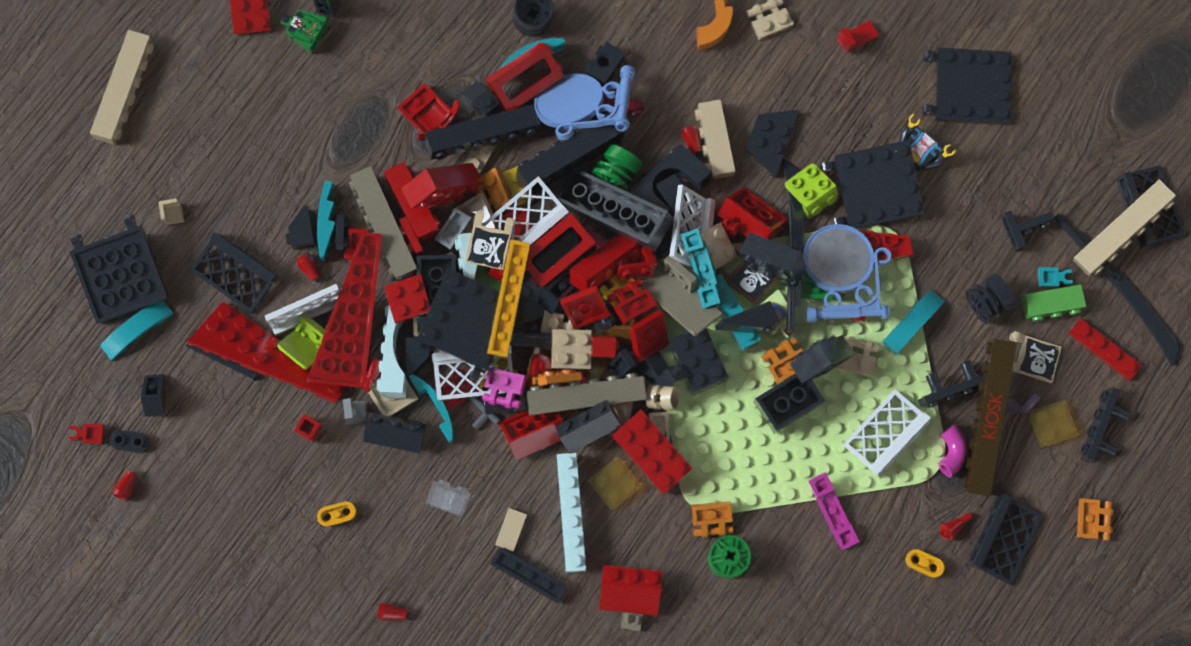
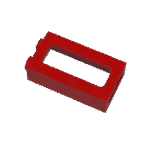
(517, 66)
(546, 278)

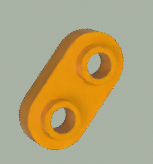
(336, 513)
(924, 562)

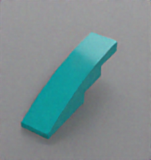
(325, 227)

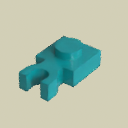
(1051, 277)

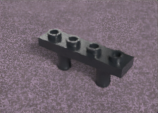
(939, 393)
(1097, 429)

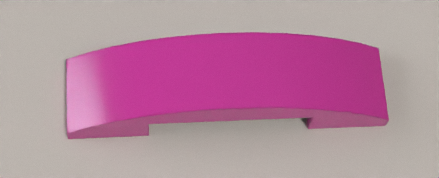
(833, 511)

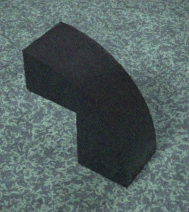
(658, 372)

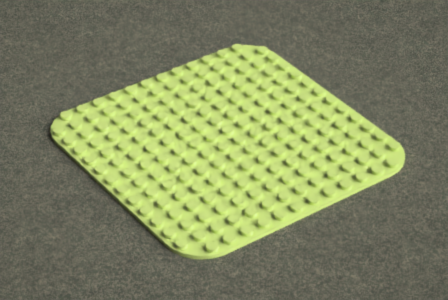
(751, 467)

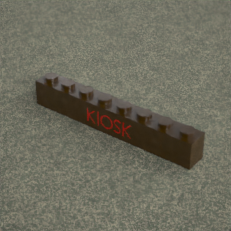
(990, 417)

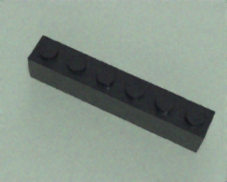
(482, 132)

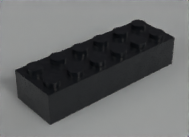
(565, 155)
(615, 209)

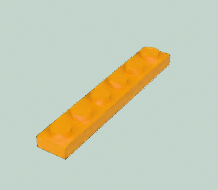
(508, 298)

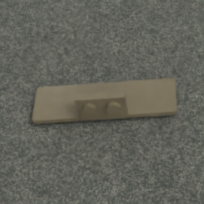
(675, 292)

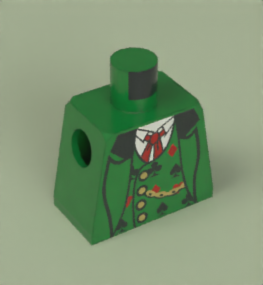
(305, 29)

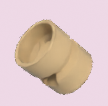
(663, 397)

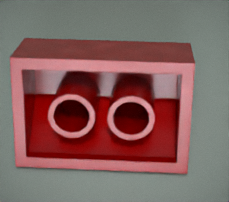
(752, 214)
(530, 433)
(630, 590)

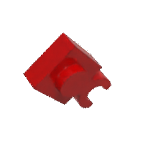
(730, 228)
(90, 433)

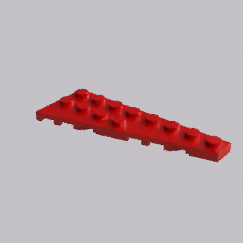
(346, 340)
(246, 343)

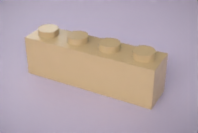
(715, 138)

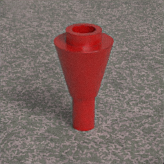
(371, 374)
(951, 529)

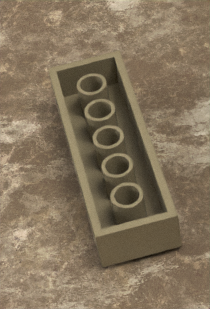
(382, 221)

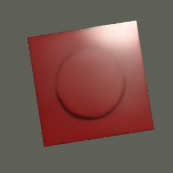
(604, 345)
(308, 428)

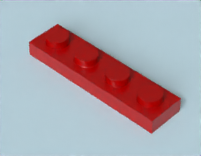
(1104, 349)

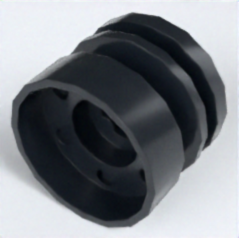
(526, 24)
(990, 298)

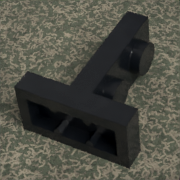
(1014, 230)
(624, 363)

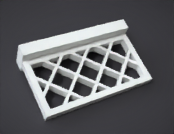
(703, 219)
(541, 226)
(313, 306)
(444, 358)
(902, 440)

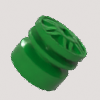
(617, 167)
(726, 568)

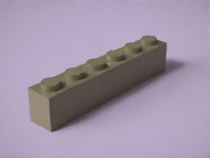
(585, 395)

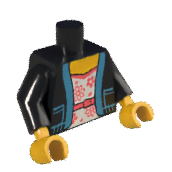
(925, 151)

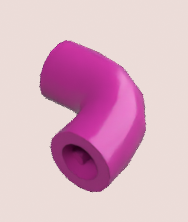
(956, 451)

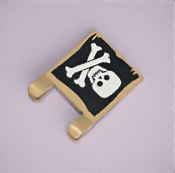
(489, 245)
(1036, 357)

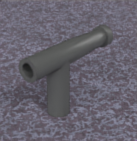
(483, 418)

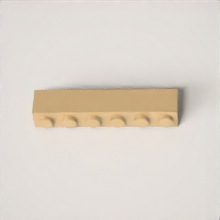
(121, 87)
(1124, 227)

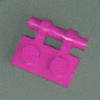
(507, 382)

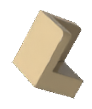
(171, 211)

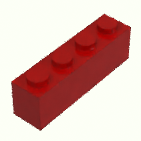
(604, 263)

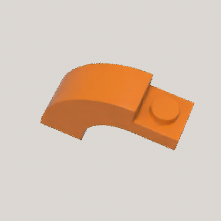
(714, 32)

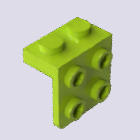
(812, 190)
(303, 342)

